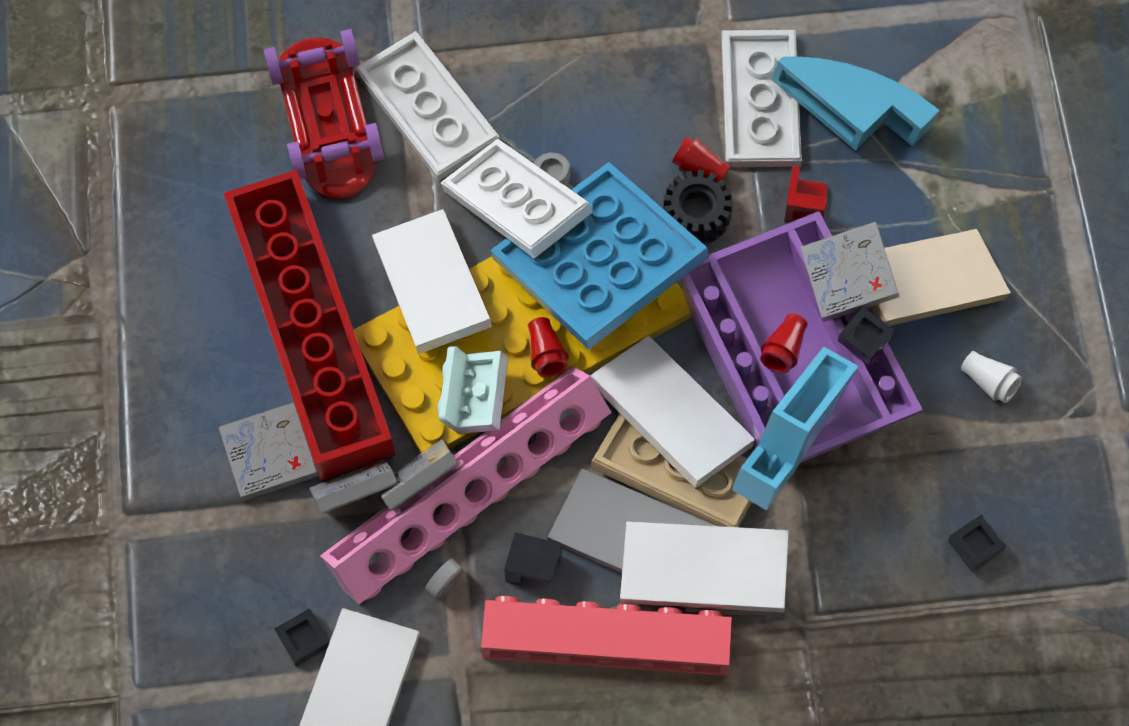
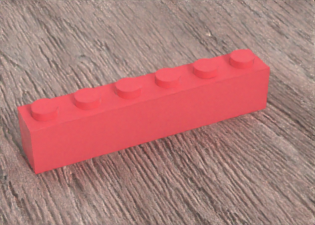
(606, 636)

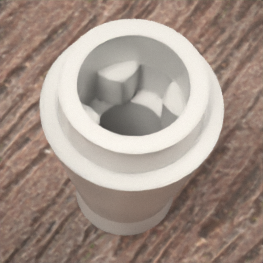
(993, 377)

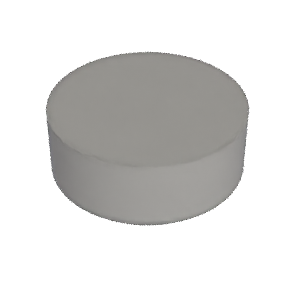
(555, 166)
(444, 579)

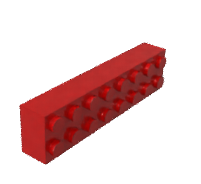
(309, 325)

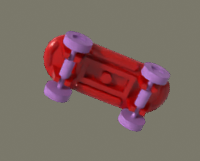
(326, 116)

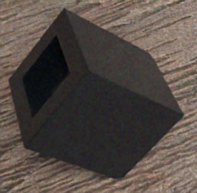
(532, 559)

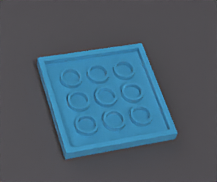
(608, 261)

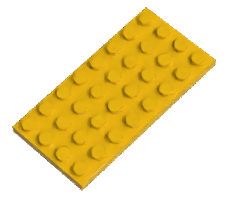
(416, 380)

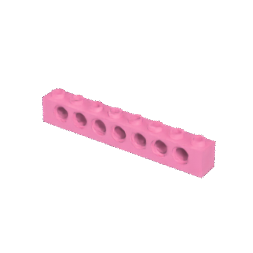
(477, 462)

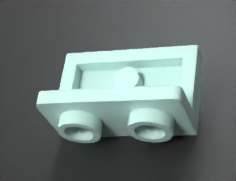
(472, 390)

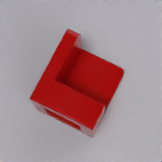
(804, 197)

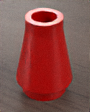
(696, 156)
(783, 347)
(546, 349)

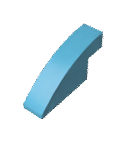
(854, 99)
(794, 427)

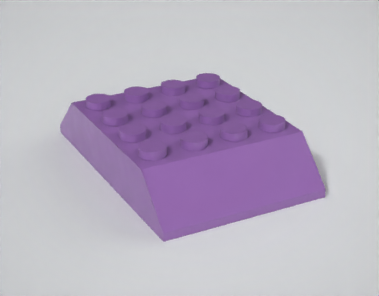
(745, 296)

